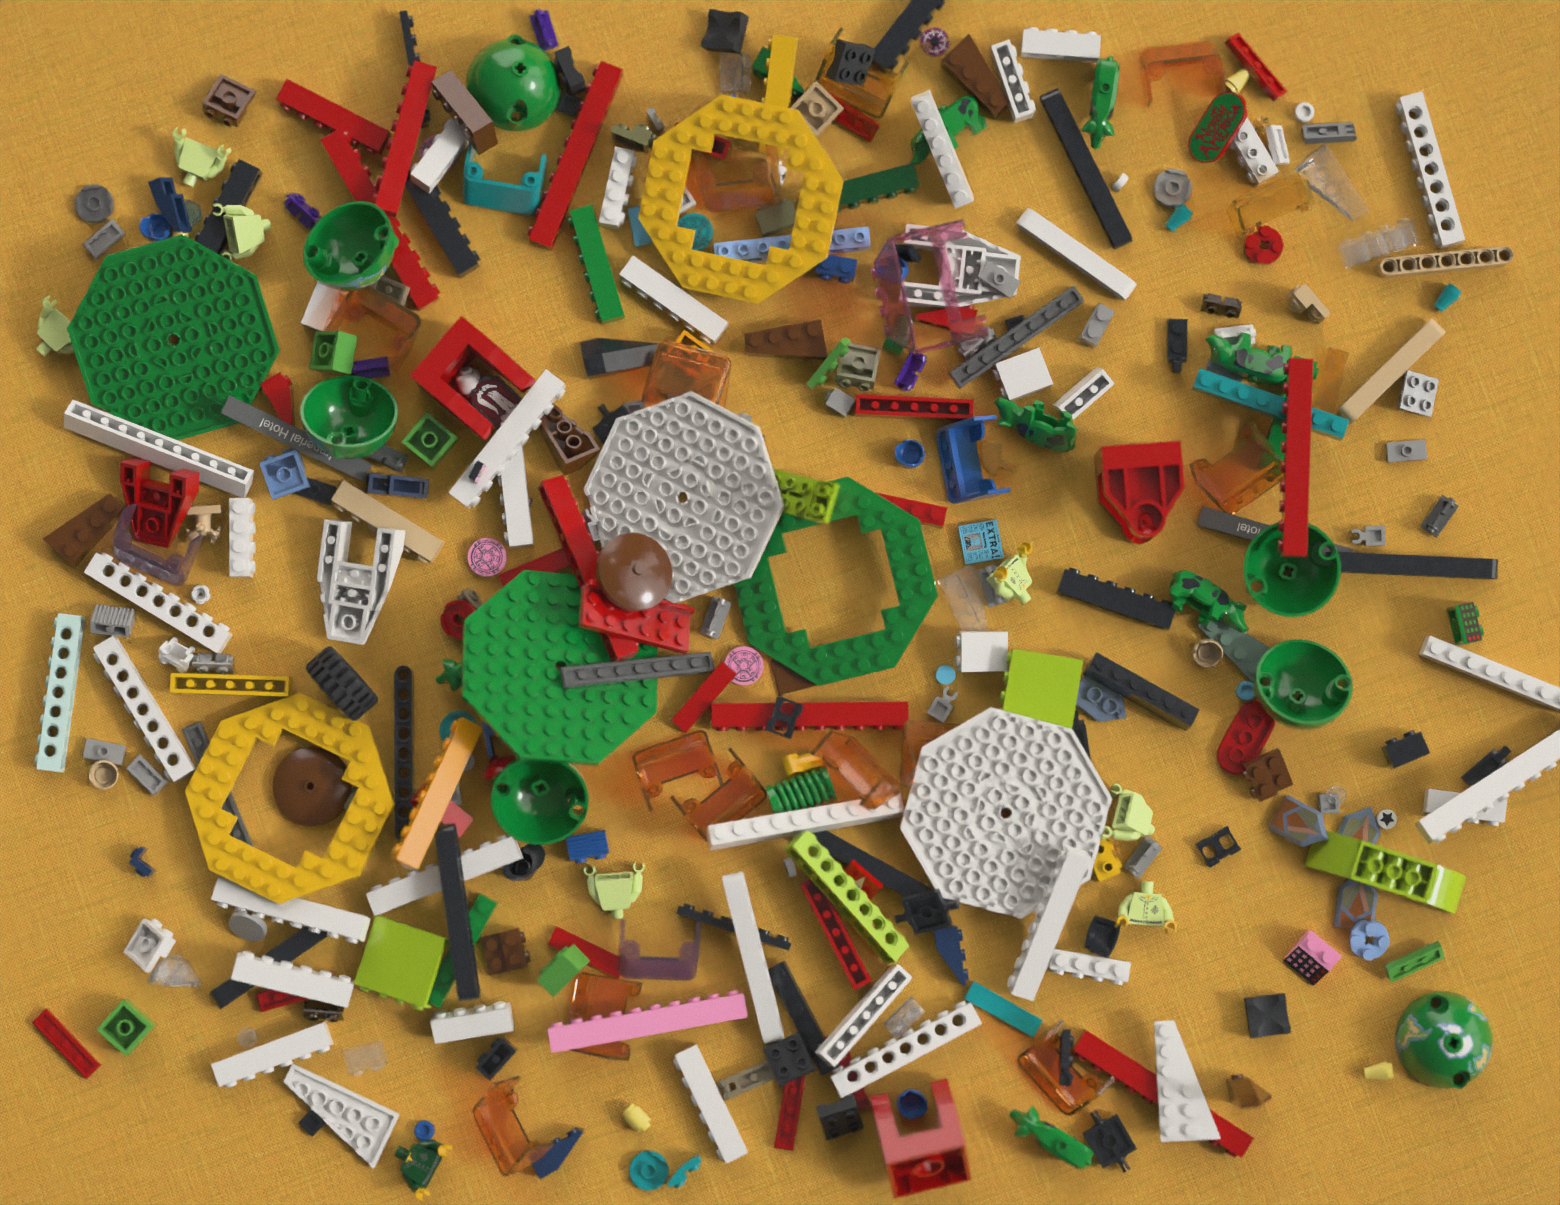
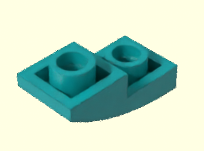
(679, 1177)

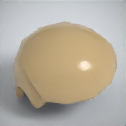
(1207, 653)
(103, 774)

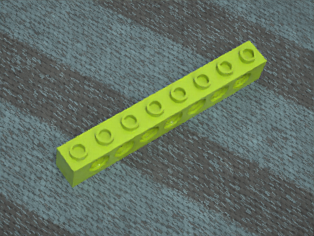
(837, 895)

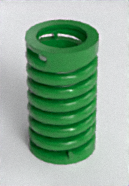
(801, 791)

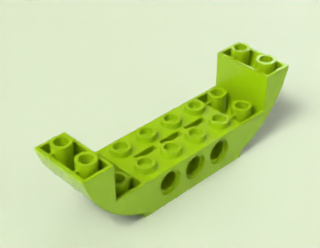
(806, 496)
(1387, 870)

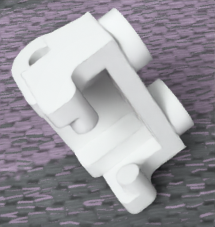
(176, 654)

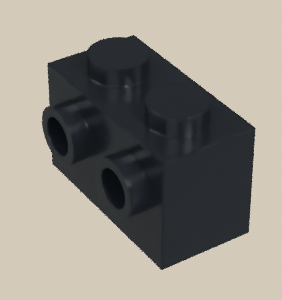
(1405, 749)
(499, 1055)

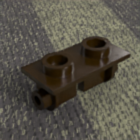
(1230, 307)
(314, 1011)

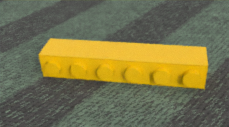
(780, 75)
(231, 685)

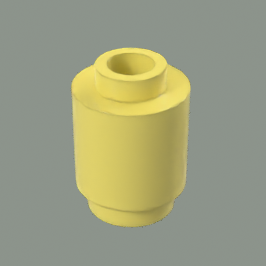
(636, 1118)

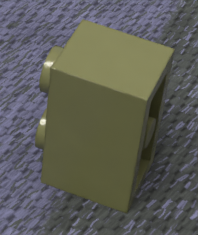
(776, 218)

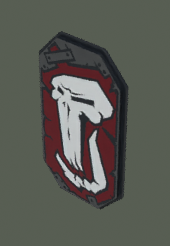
(494, 399)

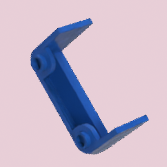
(961, 461)

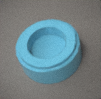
(945, 675)
(1244, 691)

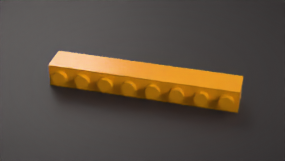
(437, 793)

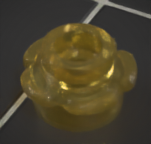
(1260, 124)

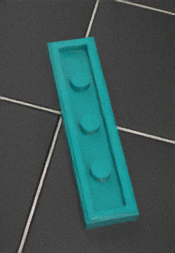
(1003, 1009)

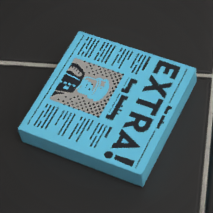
(980, 542)

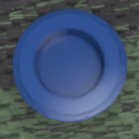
(424, 1130)

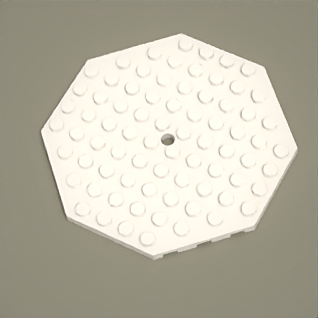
(721, 468)
(994, 765)

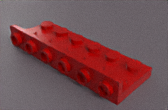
(660, 626)

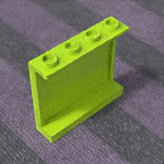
(1041, 686)
(401, 962)

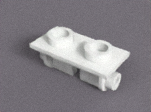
(1232, 334)

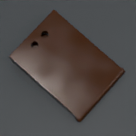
(787, 679)

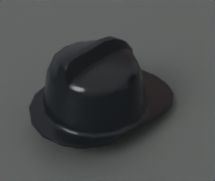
(525, 868)

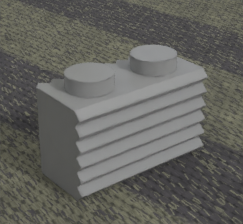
(1096, 325)
(112, 620)

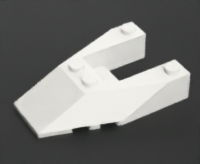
(966, 261)
(355, 591)

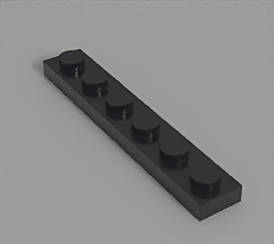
(411, 41)
(726, 923)
(799, 1012)

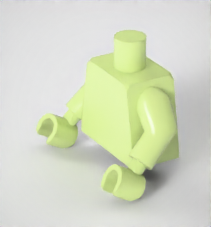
(197, 159)
(243, 230)
(53, 330)
(1131, 816)
(615, 890)

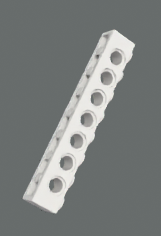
(1417, 104)
(96, 570)
(102, 653)
(969, 1021)

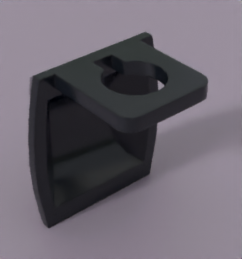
(1102, 936)

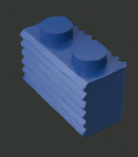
(588, 845)

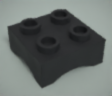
(725, 31)
(850, 62)
(572, 78)
(1267, 1015)
(789, 1059)
(840, 1117)

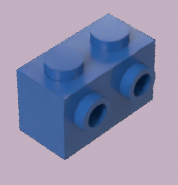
(837, 268)

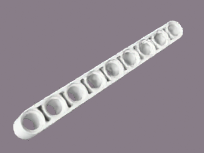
(753, 957)

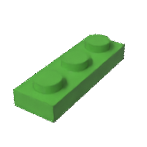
(830, 363)
(1414, 961)

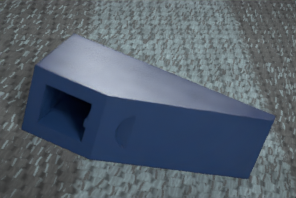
(948, 945)
(557, 1153)

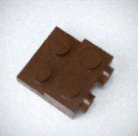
(228, 101)
(1266, 775)
(505, 951)

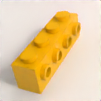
(1105, 863)

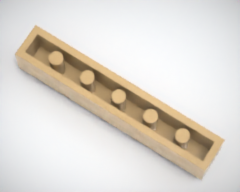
(379, 516)

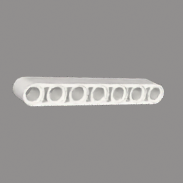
(1076, 254)

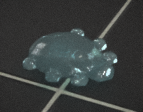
(194, 212)

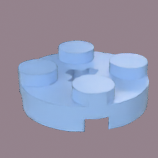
(1369, 950)

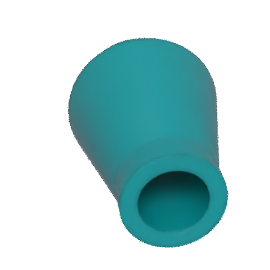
(1179, 217)
(1447, 297)

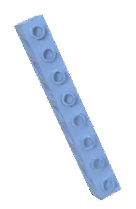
(757, 249)

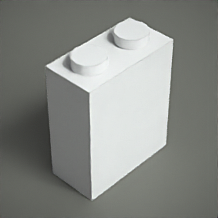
(1022, 375)
(981, 651)

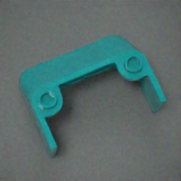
(500, 196)

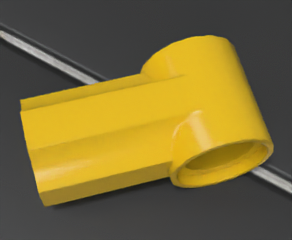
(798, 765)

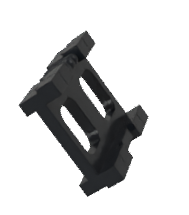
(778, 715)
(1221, 852)

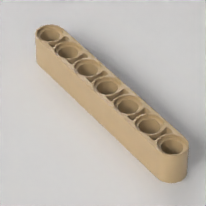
(1453, 257)
(1391, 371)

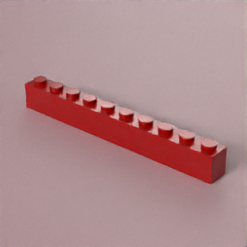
(576, 155)
(362, 189)
(1296, 457)
(579, 550)
(812, 715)
(1145, 1082)

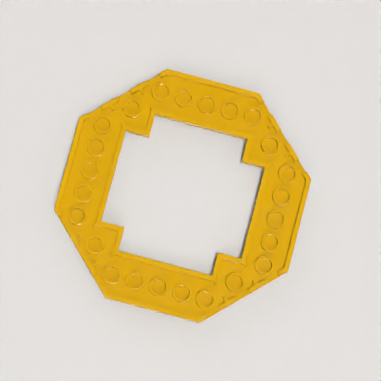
(814, 213)
(222, 765)

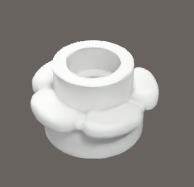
(200, 589)

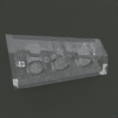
(1379, 243)

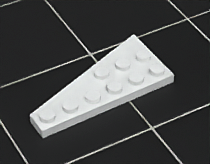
(1180, 1098)
(353, 1117)

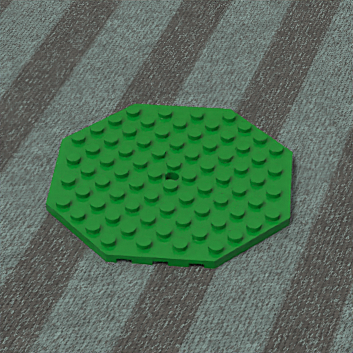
(181, 291)
(514, 679)

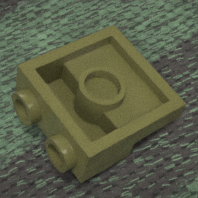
(639, 138)
(858, 367)

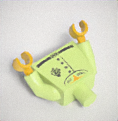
(1011, 576)
(1146, 909)

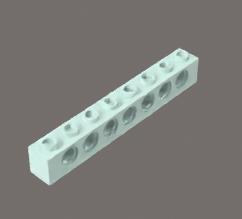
(66, 701)

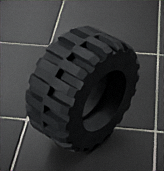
(341, 683)

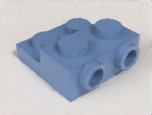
(284, 473)

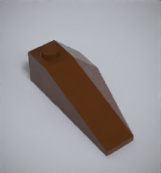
(567, 442)
(1245, 1092)

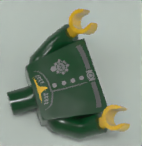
(421, 1164)

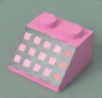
(1312, 957)

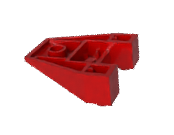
(159, 505)

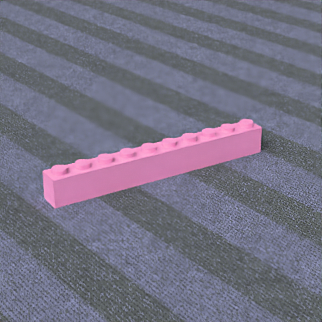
(647, 1022)

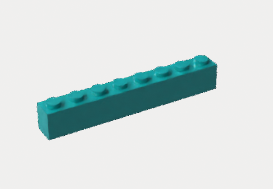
(1264, 402)

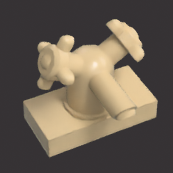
(203, 521)

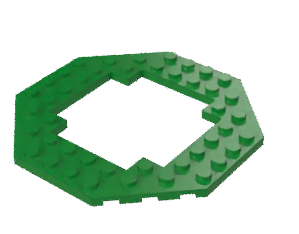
(858, 654)

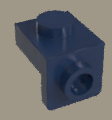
(141, 866)

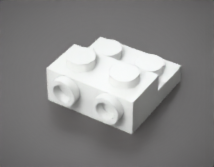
(149, 944)

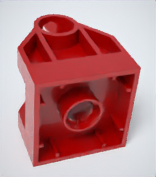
(456, 351)
(1139, 485)
(925, 1158)

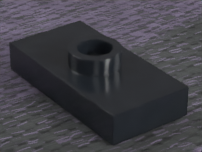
(318, 491)

